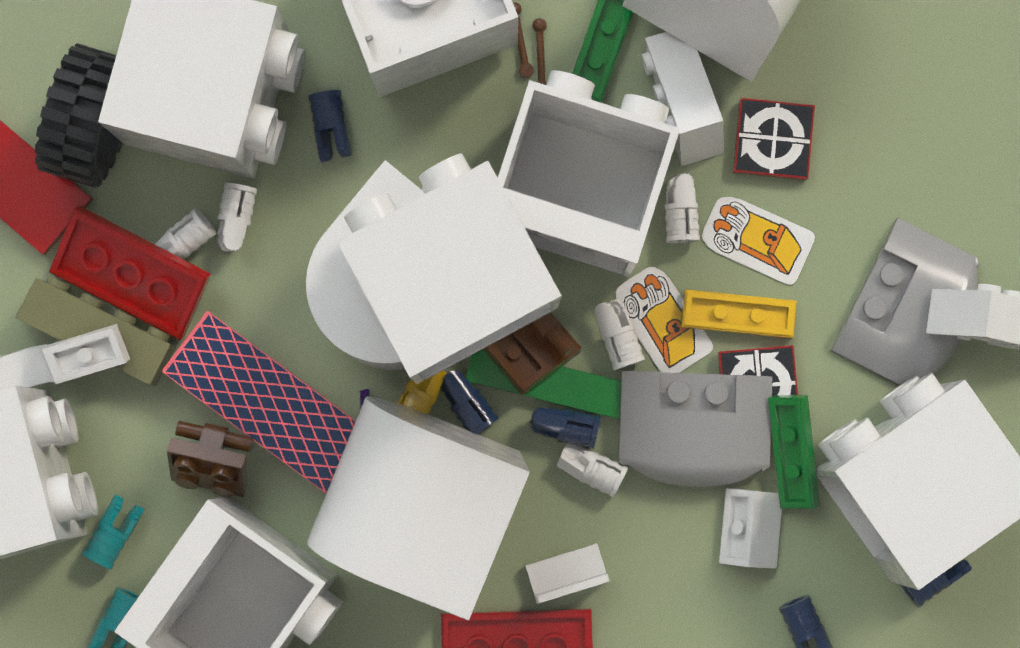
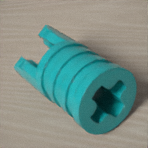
(108, 539)
(114, 614)

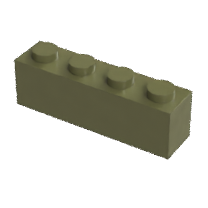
(66, 316)

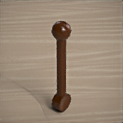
(540, 25)
(526, 70)

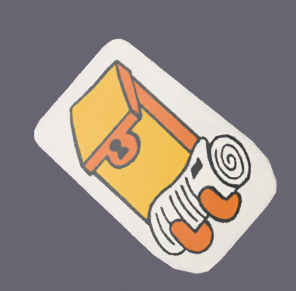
(758, 239)
(656, 317)

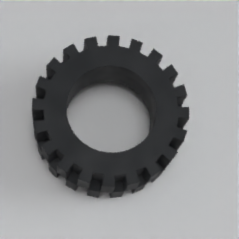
(69, 134)

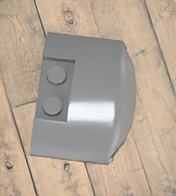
(892, 308)
(695, 426)

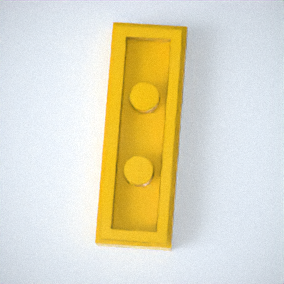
(738, 314)

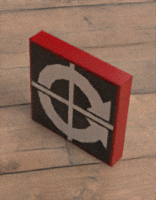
(773, 139)
(769, 361)

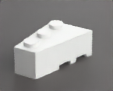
(688, 95)
(977, 315)

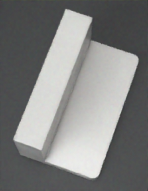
(750, 529)
(567, 573)

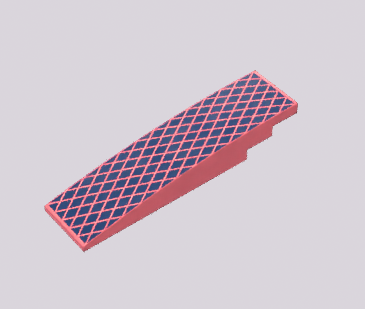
(262, 399)

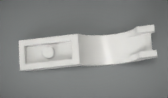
(64, 359)

